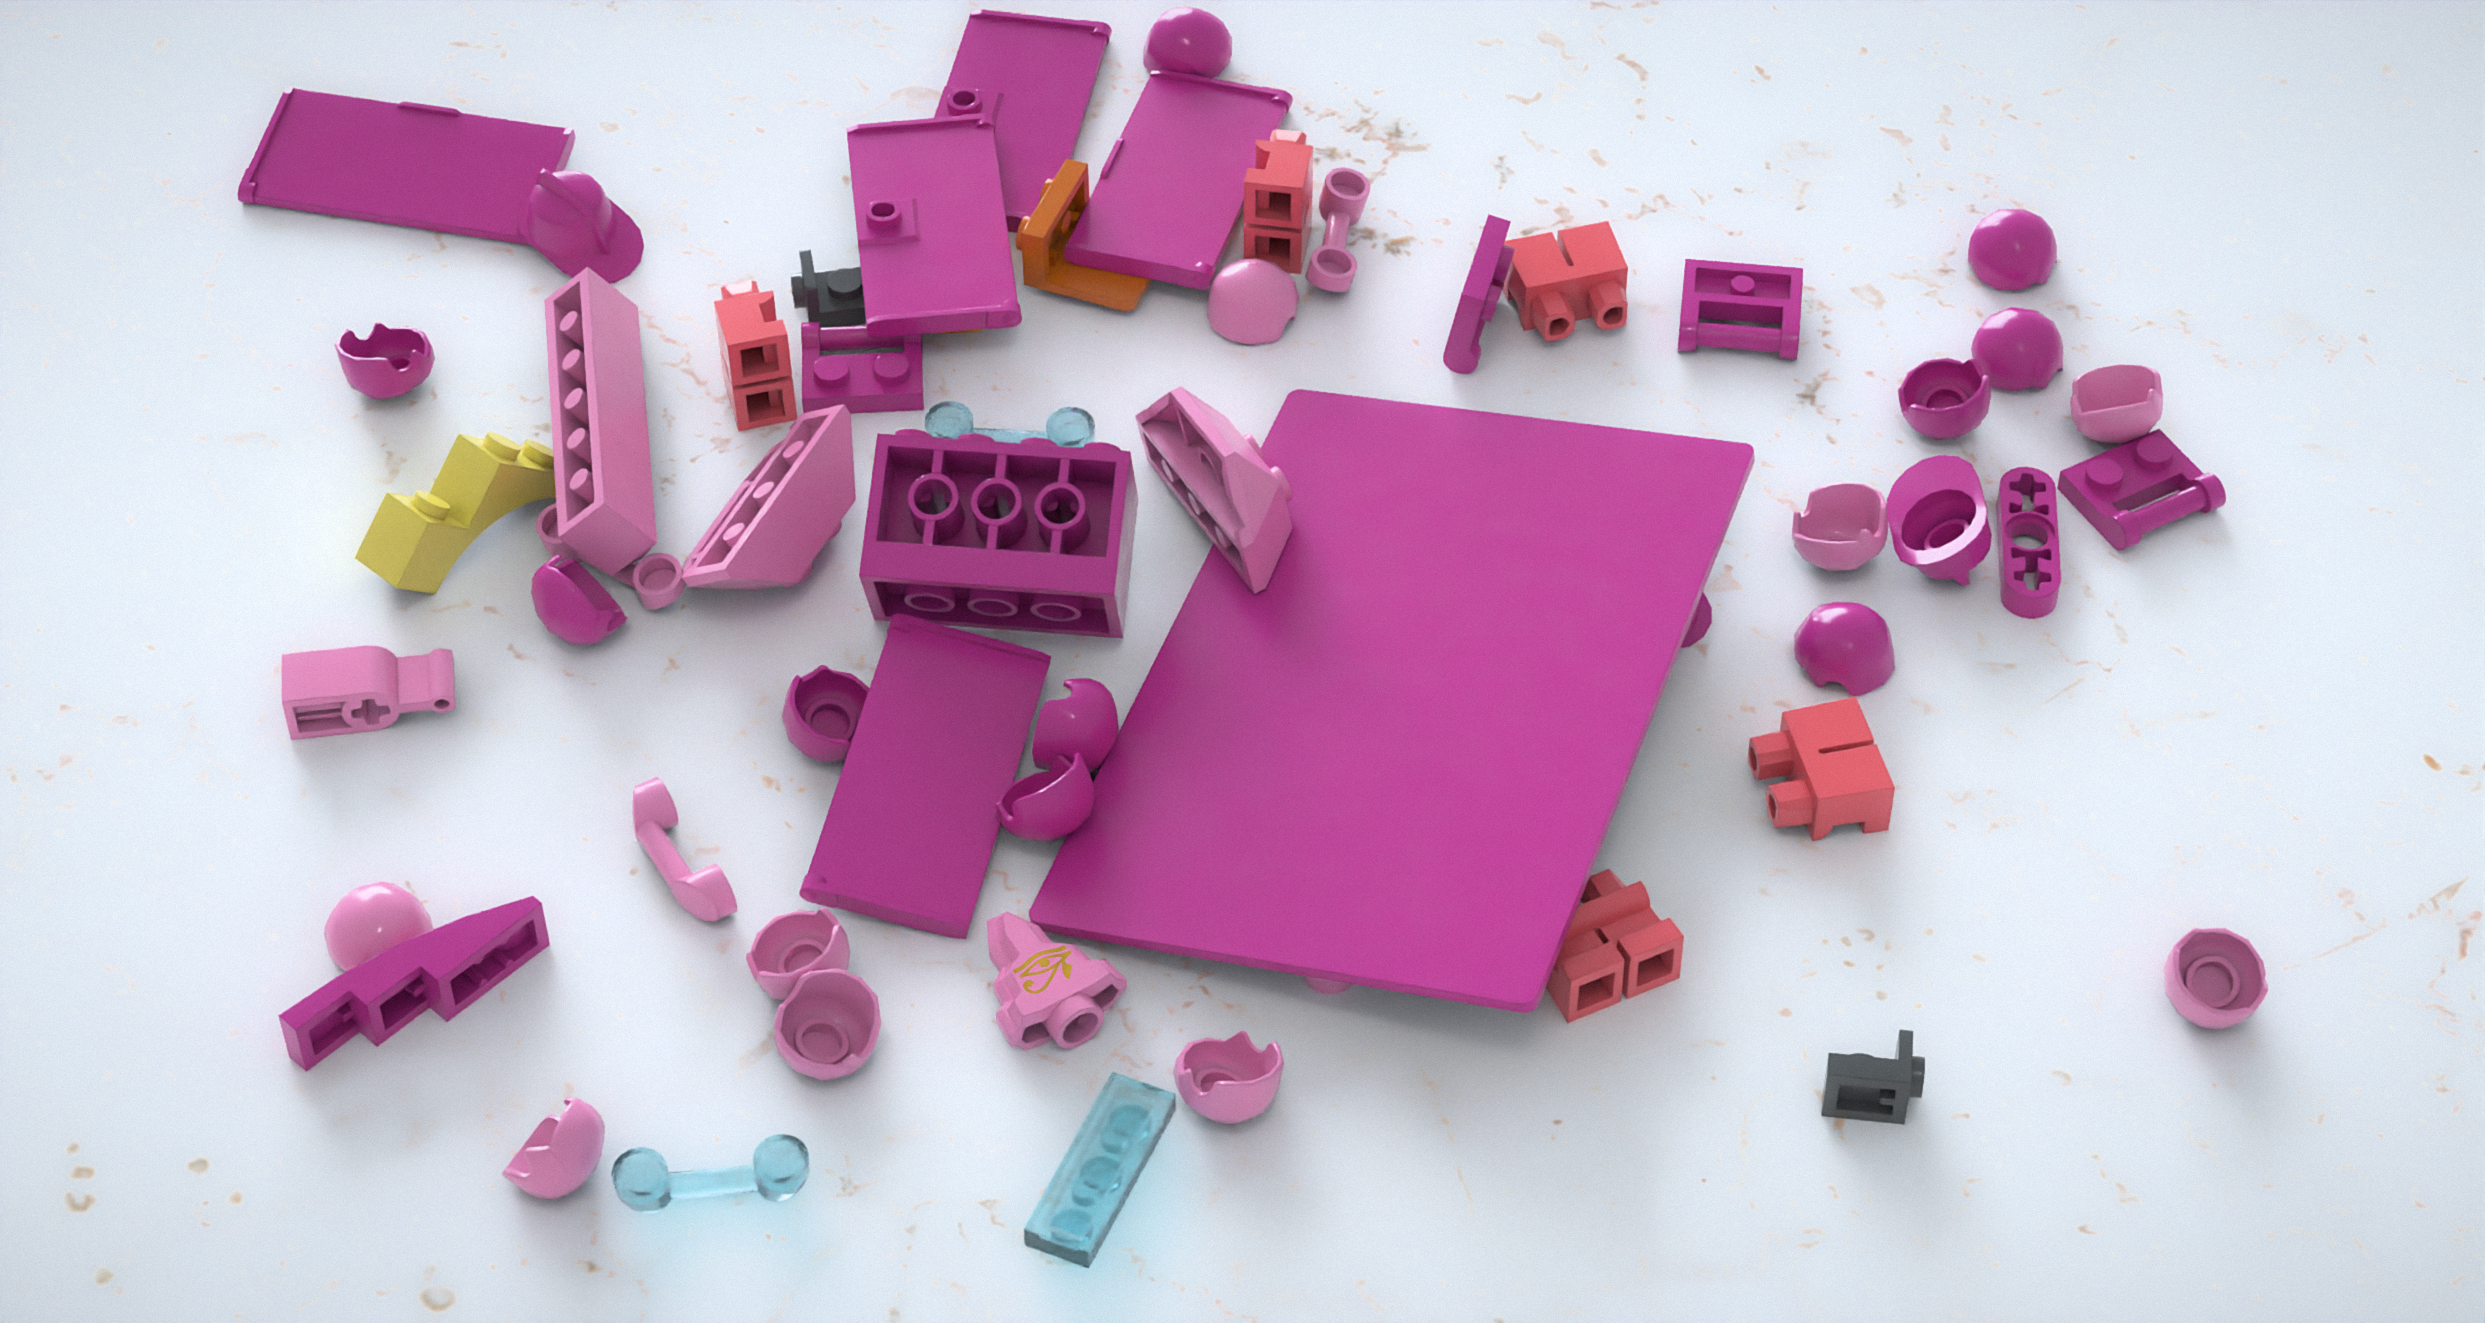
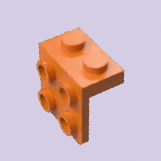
(1048, 232)

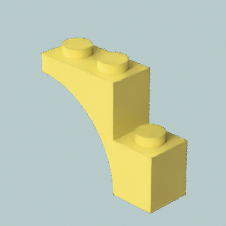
(481, 480)

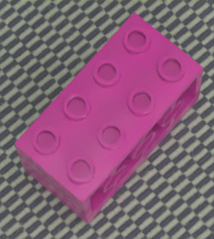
(1000, 533)

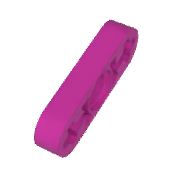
(2016, 560)

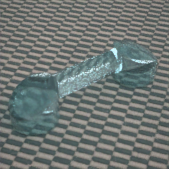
(1065, 426)
(647, 1186)

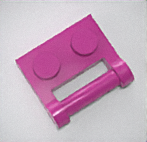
(1741, 294)
(1479, 296)
(860, 380)
(2133, 476)

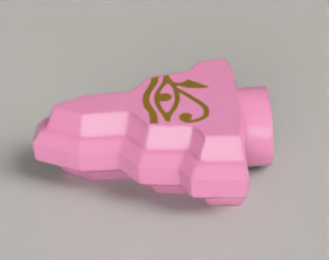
(1047, 986)

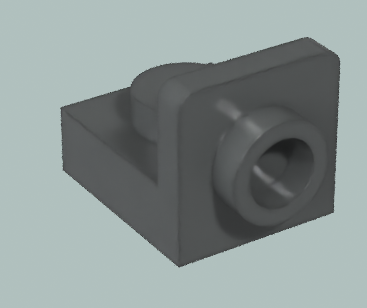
(828, 296)
(1872, 1086)

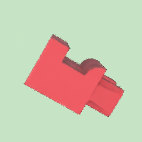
(1279, 200)
(1568, 280)
(754, 357)
(1829, 769)
(1613, 949)

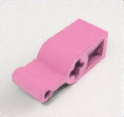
(362, 689)

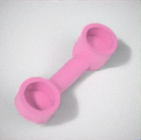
(1341, 206)
(654, 577)
(701, 893)

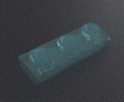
(1099, 1170)

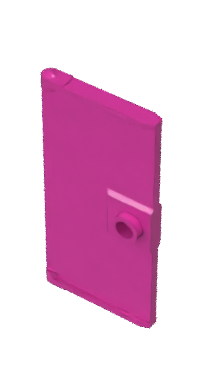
(1037, 87)
(401, 163)
(1176, 179)
(931, 226)
(925, 777)

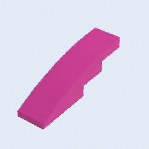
(433, 970)

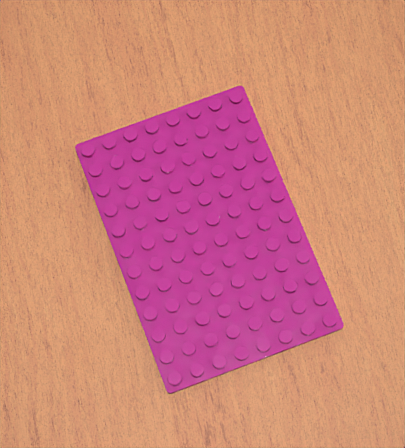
(1418, 715)

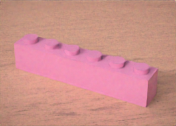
(599, 423)

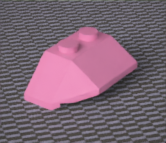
(1220, 481)
(781, 509)

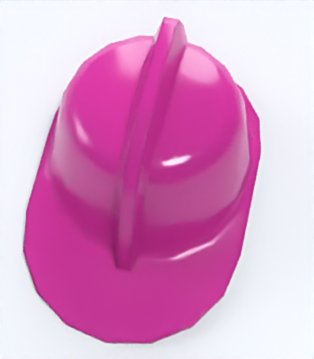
(579, 226)
(1940, 518)

